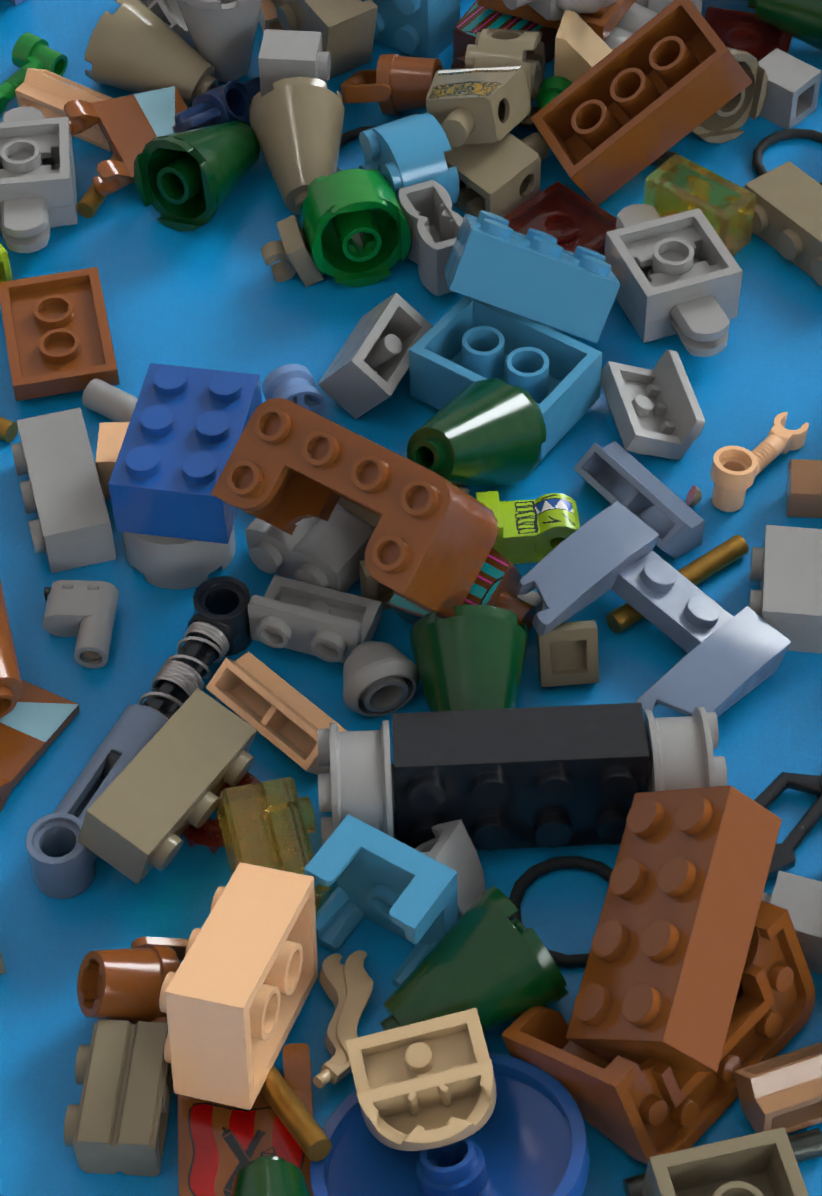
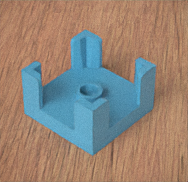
(385, 884)

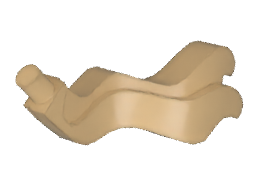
(350, 993)

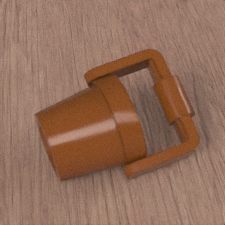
(396, 83)
(129, 980)

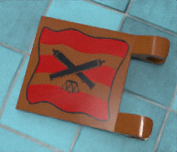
(223, 1139)

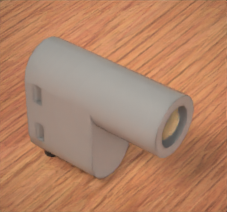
(85, 612)

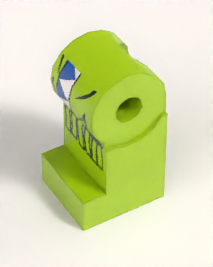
(531, 527)

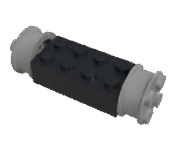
(514, 772)

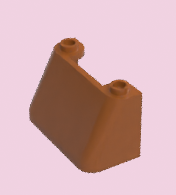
(664, 1110)

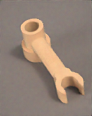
(736, 467)

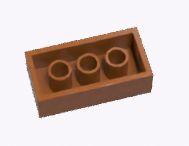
(640, 100)
(675, 928)

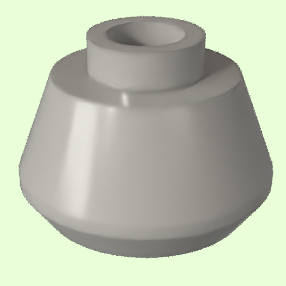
(378, 679)

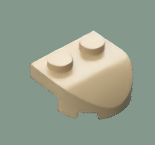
(424, 1081)

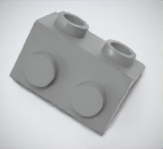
(653, 407)
(312, 619)

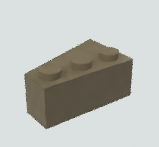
(344, 25)

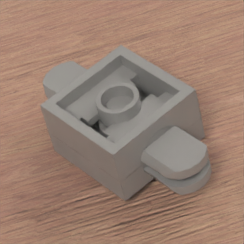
(35, 178)
(674, 277)

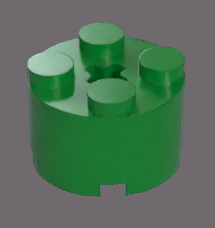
(355, 226)

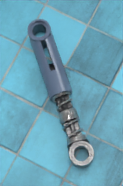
(214, 631)

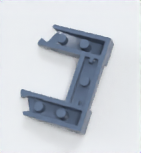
(616, 553)

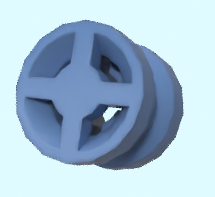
(294, 384)

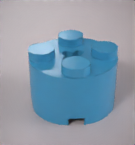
(410, 153)

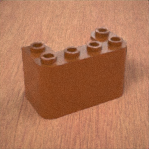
(301, 464)

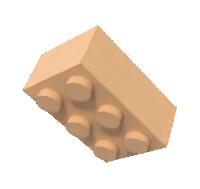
(241, 985)

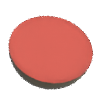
(694, 496)

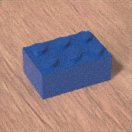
(177, 450)

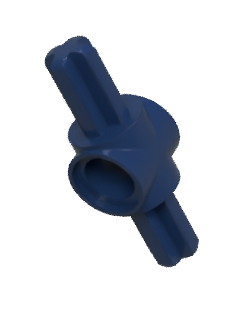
(219, 105)

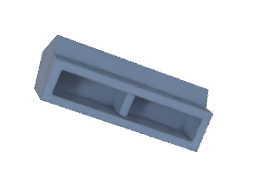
(625, 479)

